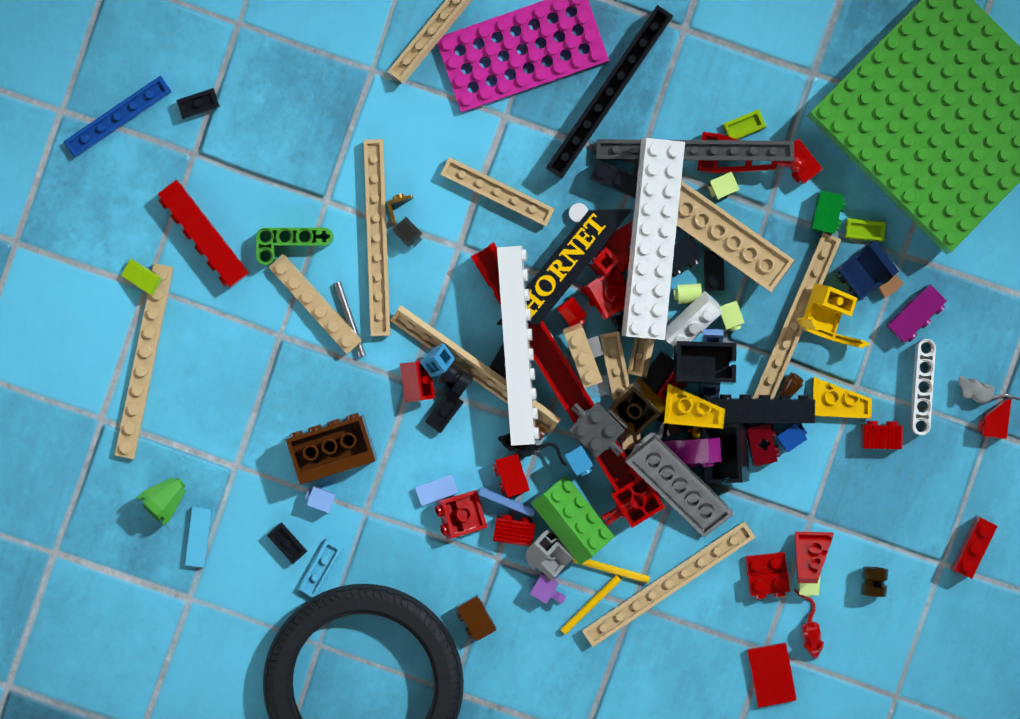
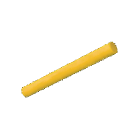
(615, 570)
(591, 604)

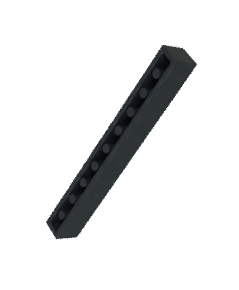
(609, 92)

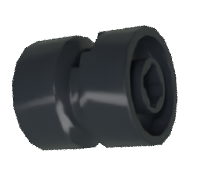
(455, 380)

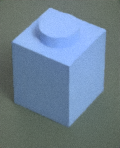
(320, 498)

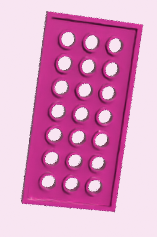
(522, 81)

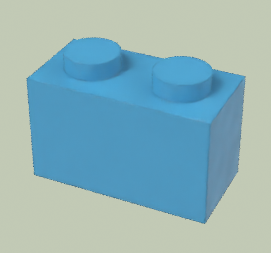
(579, 460)

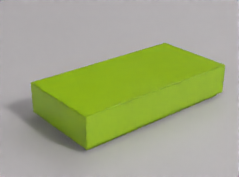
(744, 125)
(865, 230)
(141, 277)

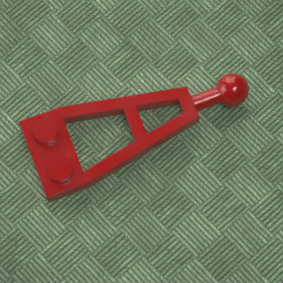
(712, 166)

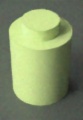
(687, 293)

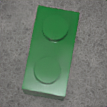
(827, 212)

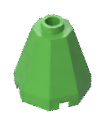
(163, 499)

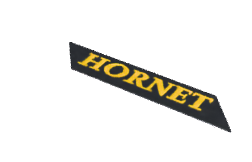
(571, 260)

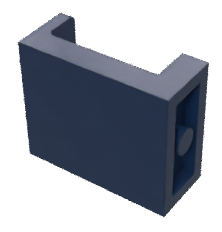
(866, 270)

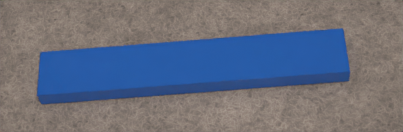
(117, 116)

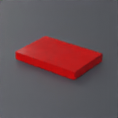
(771, 674)

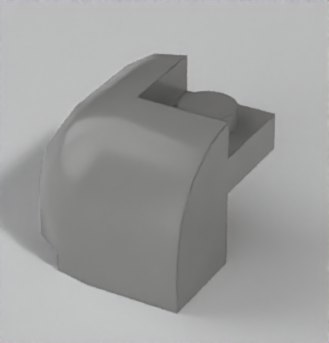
(548, 554)

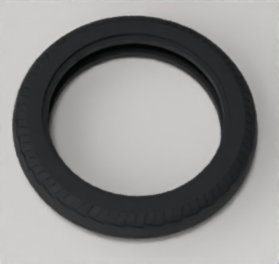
(371, 600)

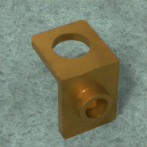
(396, 199)

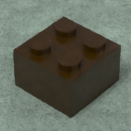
(637, 407)

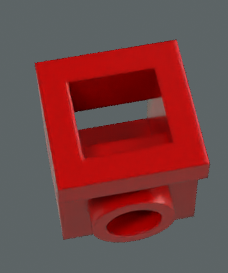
(603, 262)

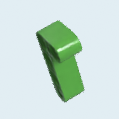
(294, 240)

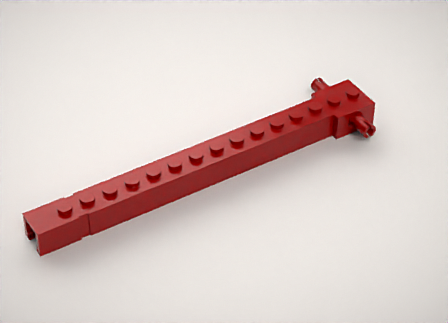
(632, 494)

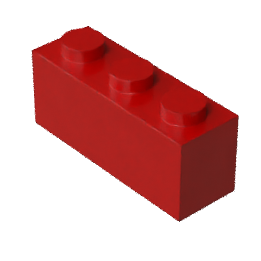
(974, 547)

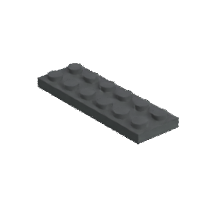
(679, 486)

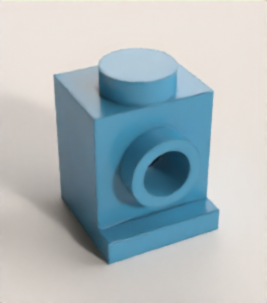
(437, 360)

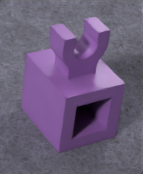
(545, 589)

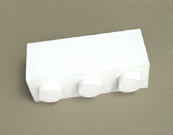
(693, 319)

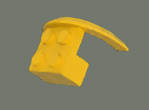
(824, 314)

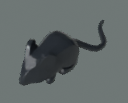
(527, 449)

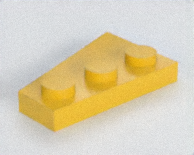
(839, 402)
(691, 410)

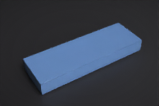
(487, 493)

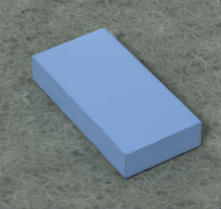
(436, 490)

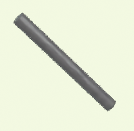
(348, 315)

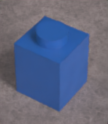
(792, 436)

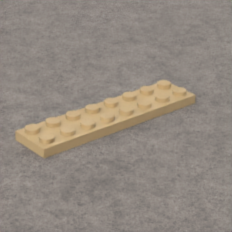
(731, 239)

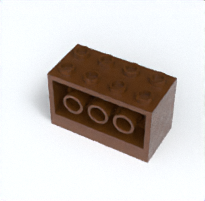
(327, 461)

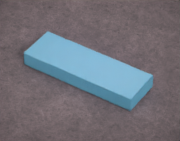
(198, 537)
(320, 568)

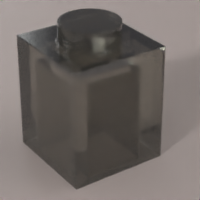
(408, 232)

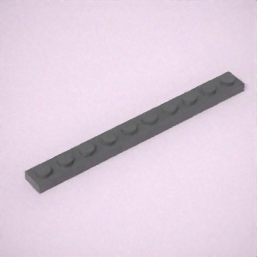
(703, 150)

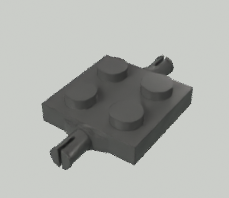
(597, 429)

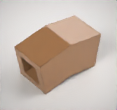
(890, 286)

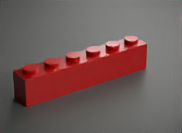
(203, 233)

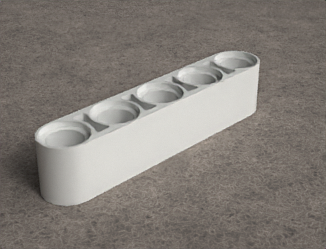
(926, 396)

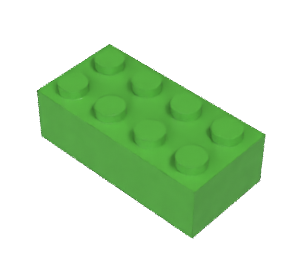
(572, 520)

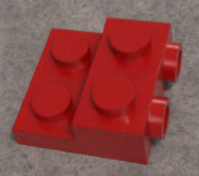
(460, 514)
(767, 575)

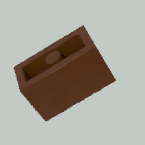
(476, 618)

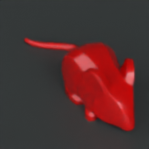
(811, 632)

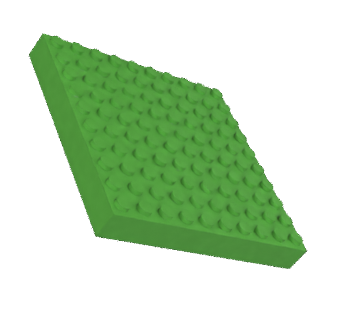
(934, 117)

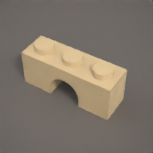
(582, 355)

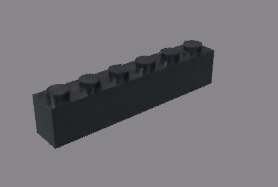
(765, 408)

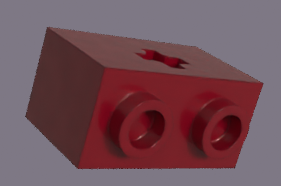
(758, 454)

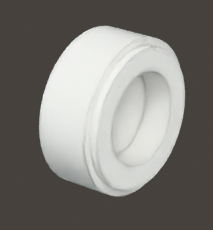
(577, 212)

